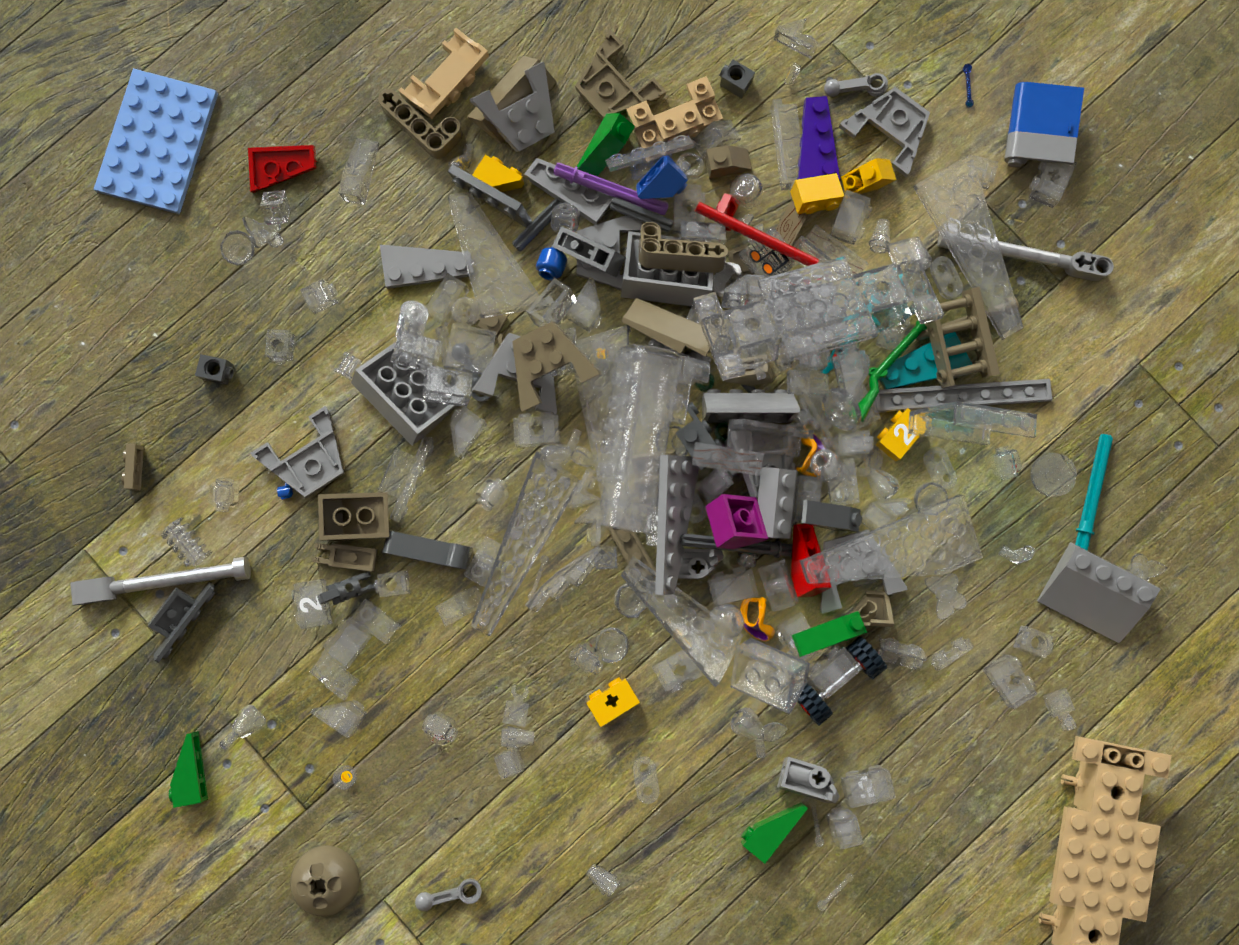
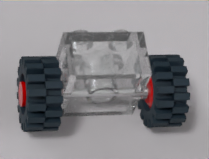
(834, 671)

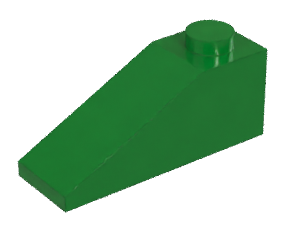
(606, 142)
(829, 633)
(189, 780)
(769, 833)

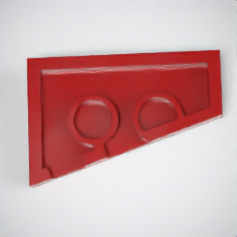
(278, 164)

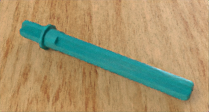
(1094, 490)

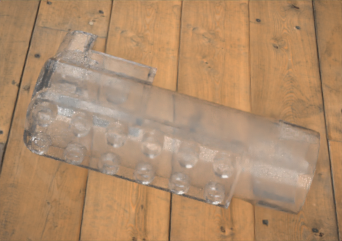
(645, 400)

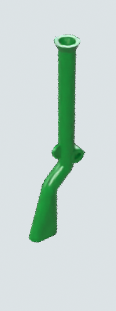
(876, 373)

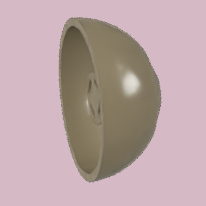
(332, 871)

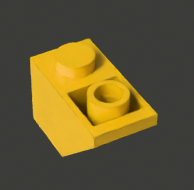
(497, 175)
(869, 176)

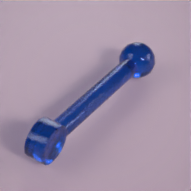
(966, 69)

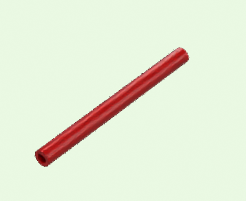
(755, 234)

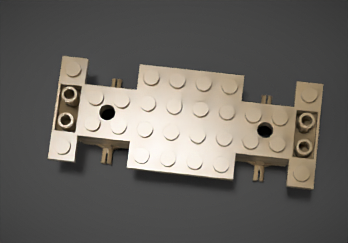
(1102, 848)

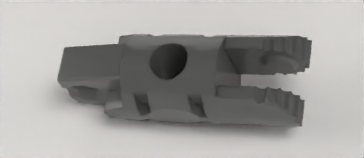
(338, 594)

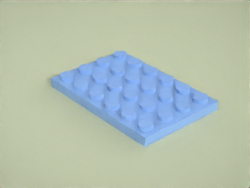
(156, 141)

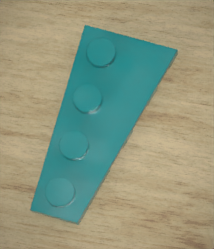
(921, 365)

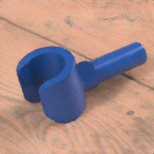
(285, 491)

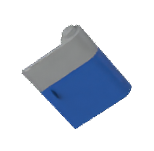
(1043, 123)

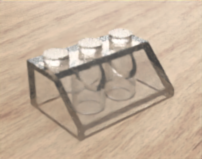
(769, 674)

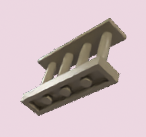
(981, 342)

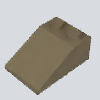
(353, 516)

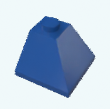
(662, 180)

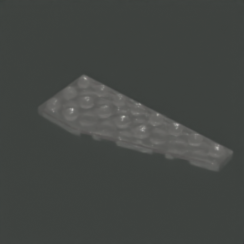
(916, 545)

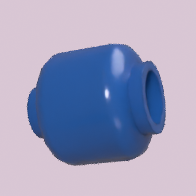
(551, 263)

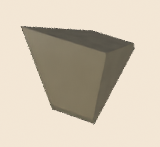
(875, 609)

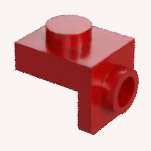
(728, 206)

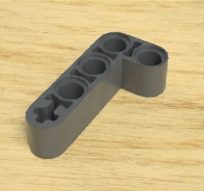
(428, 550)

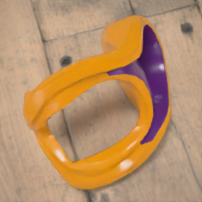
(815, 445)
(757, 630)

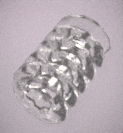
(412, 318)
(184, 543)

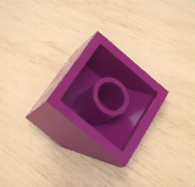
(736, 521)

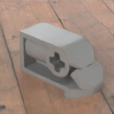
(707, 558)
(797, 778)

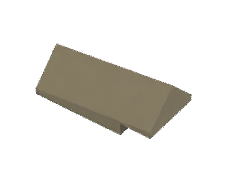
(509, 90)
(666, 327)

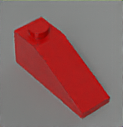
(804, 546)

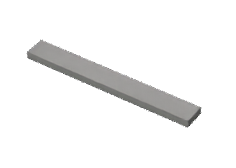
(980, 393)

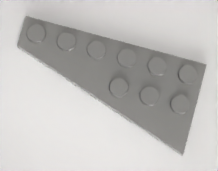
(675, 503)

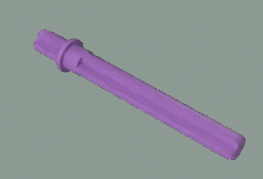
(609, 188)

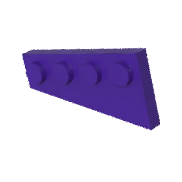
(817, 140)

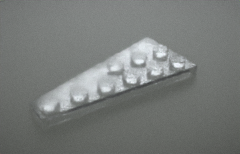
(493, 272)
(685, 621)

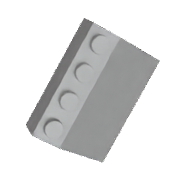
(660, 284)
(398, 395)
(756, 406)
(1097, 593)

